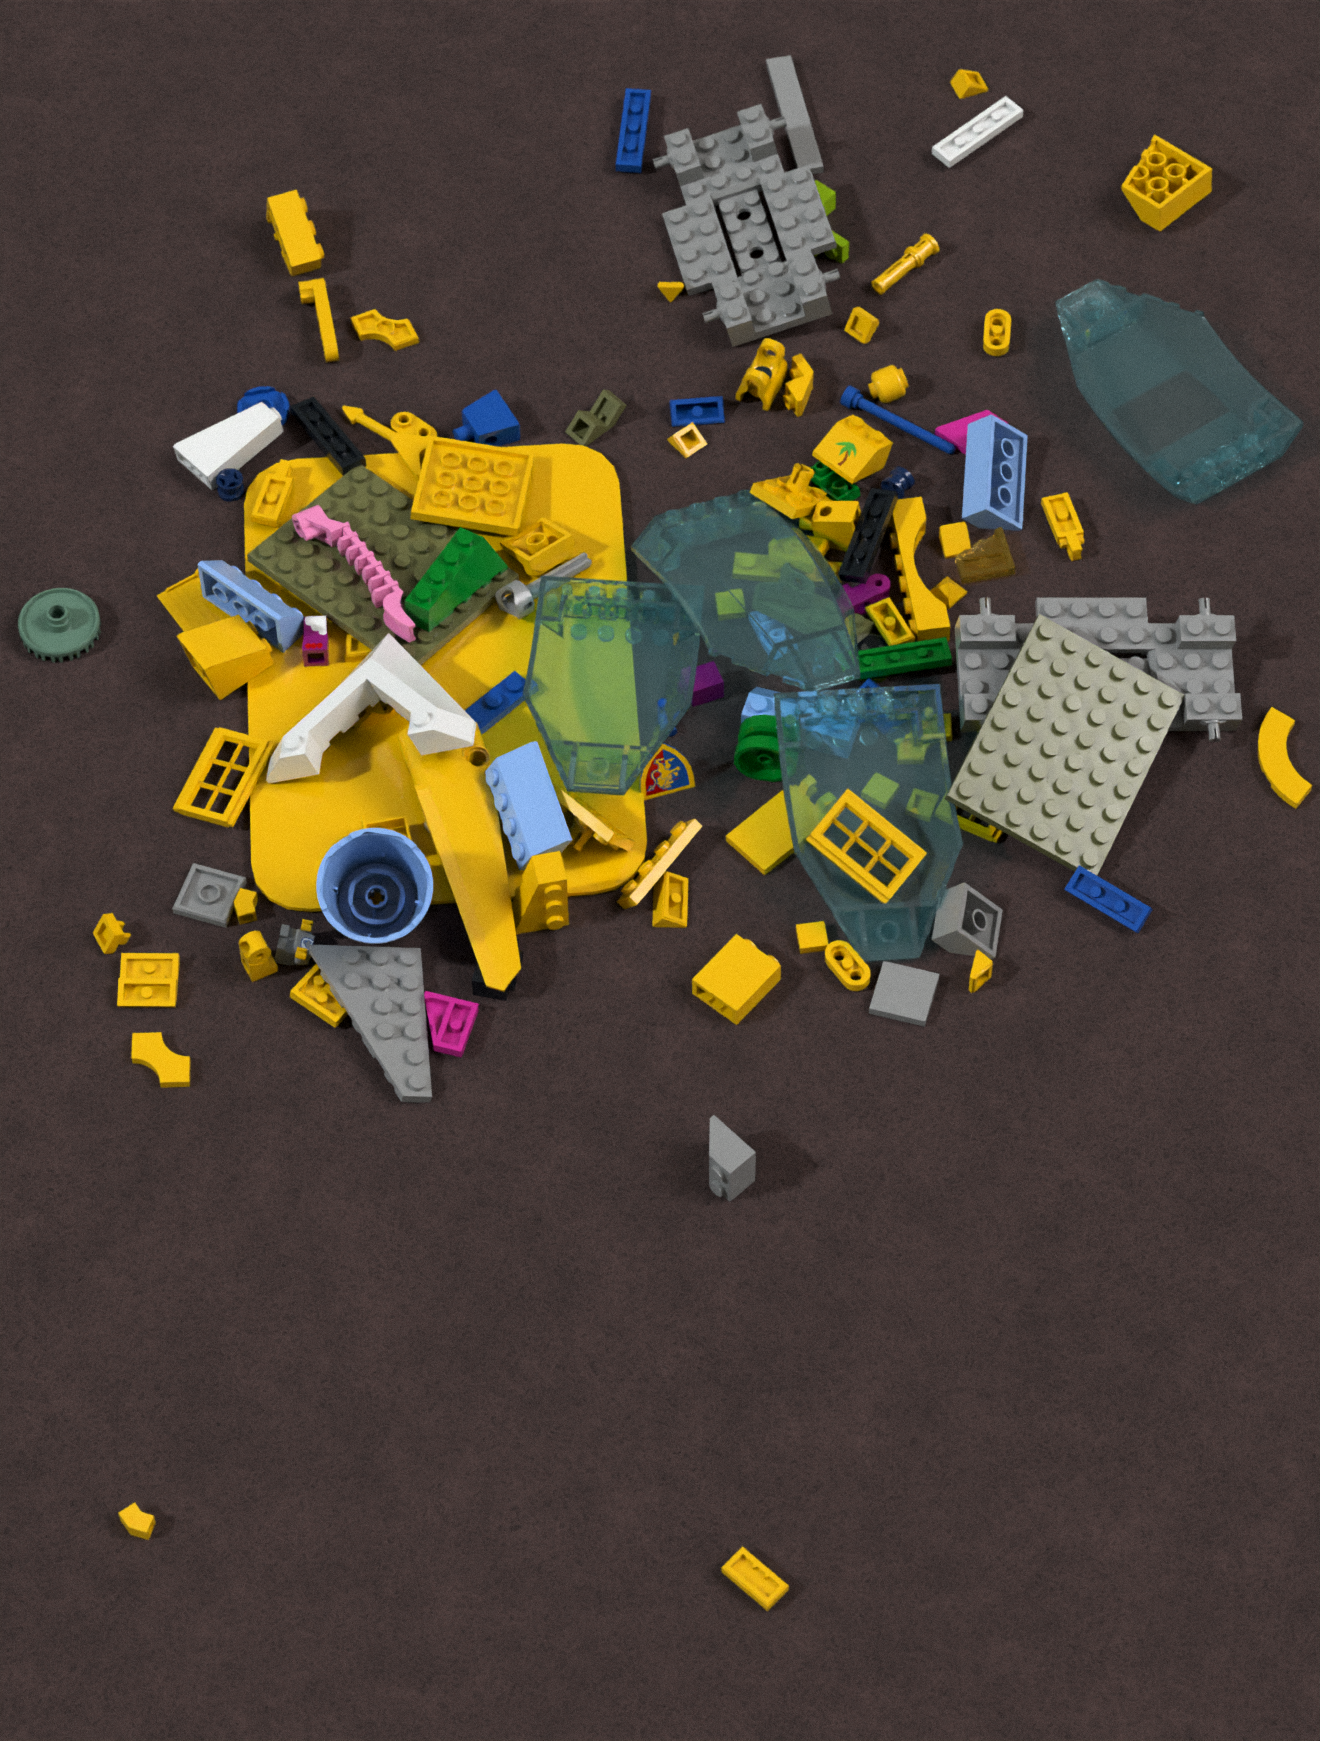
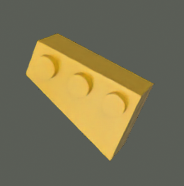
(294, 232)
(543, 895)

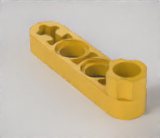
(315, 292)

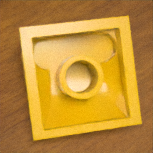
(540, 546)

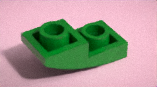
(833, 484)

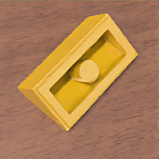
(890, 622)
(670, 901)

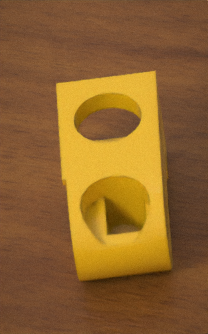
(256, 956)

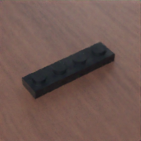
(327, 435)
(868, 536)

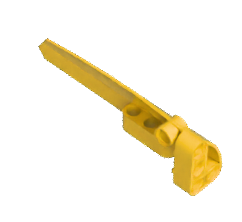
(470, 846)

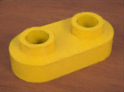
(997, 338)
(412, 426)
(850, 966)

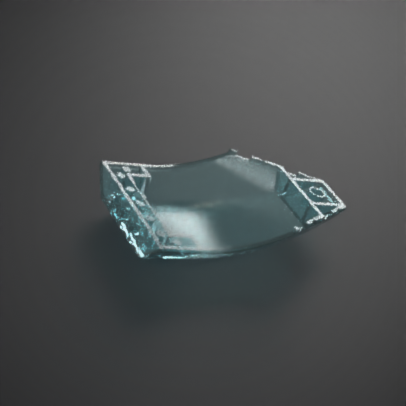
(1171, 390)
(755, 589)
(597, 677)
(895, 759)

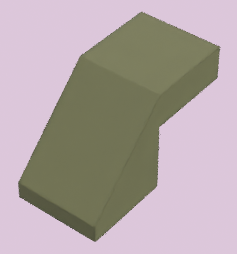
(592, 424)

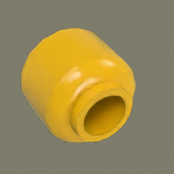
(888, 384)

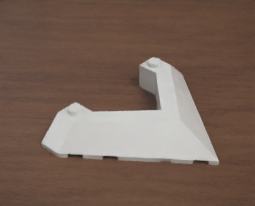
(384, 675)

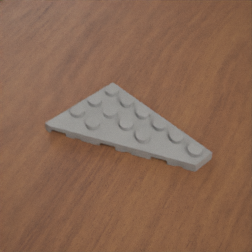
(387, 1007)

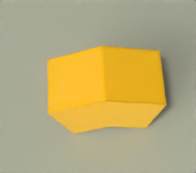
(245, 906)
(137, 1522)

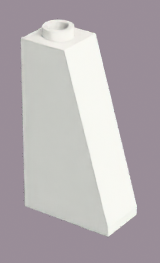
(229, 442)

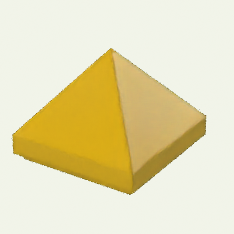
(670, 289)
(948, 592)

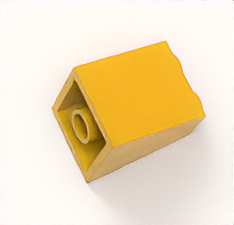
(226, 653)

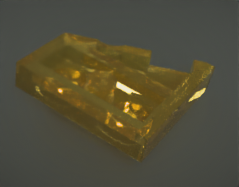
(986, 559)

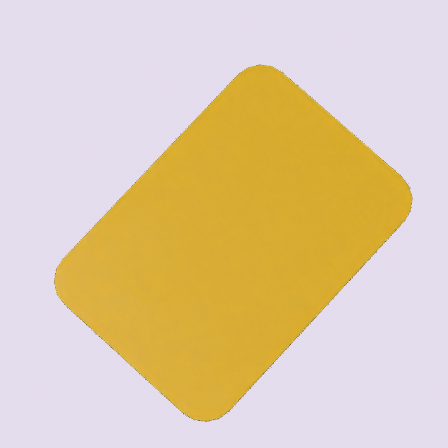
(365, 770)

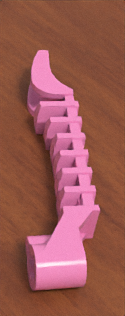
(383, 589)

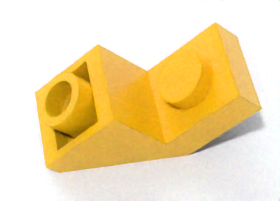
(800, 387)

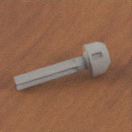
(522, 597)

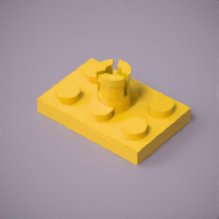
(791, 493)
(590, 822)

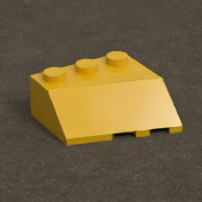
(1166, 183)

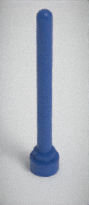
(853, 398)

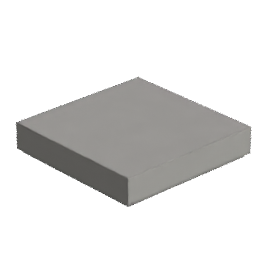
(208, 895)
(904, 993)

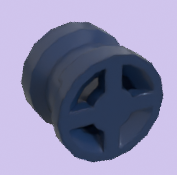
(225, 480)
(899, 481)

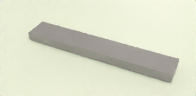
(792, 106)

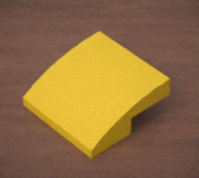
(148, 980)

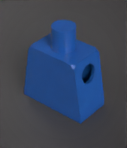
(488, 422)

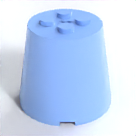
(370, 864)

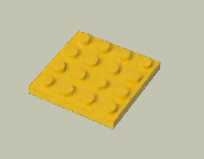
(472, 486)

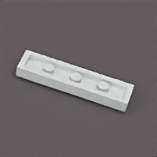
(977, 131)

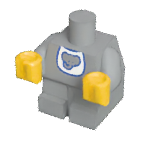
(294, 944)

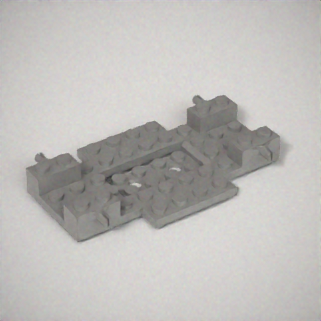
(729, 173)
(1184, 655)

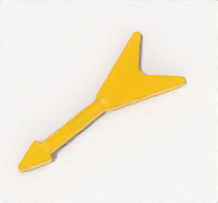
(408, 446)

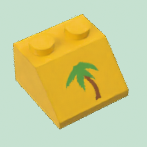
(853, 449)

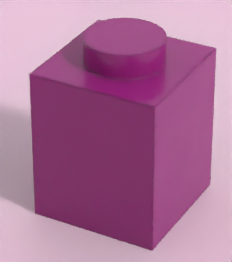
(708, 684)

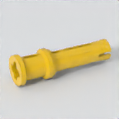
(912, 258)

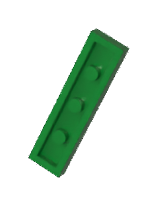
(904, 658)

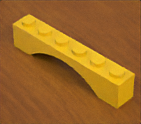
(927, 613)

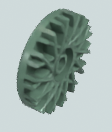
(59, 624)

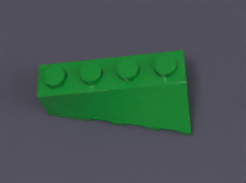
(453, 578)

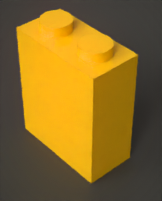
(736, 979)

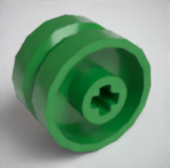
(758, 749)

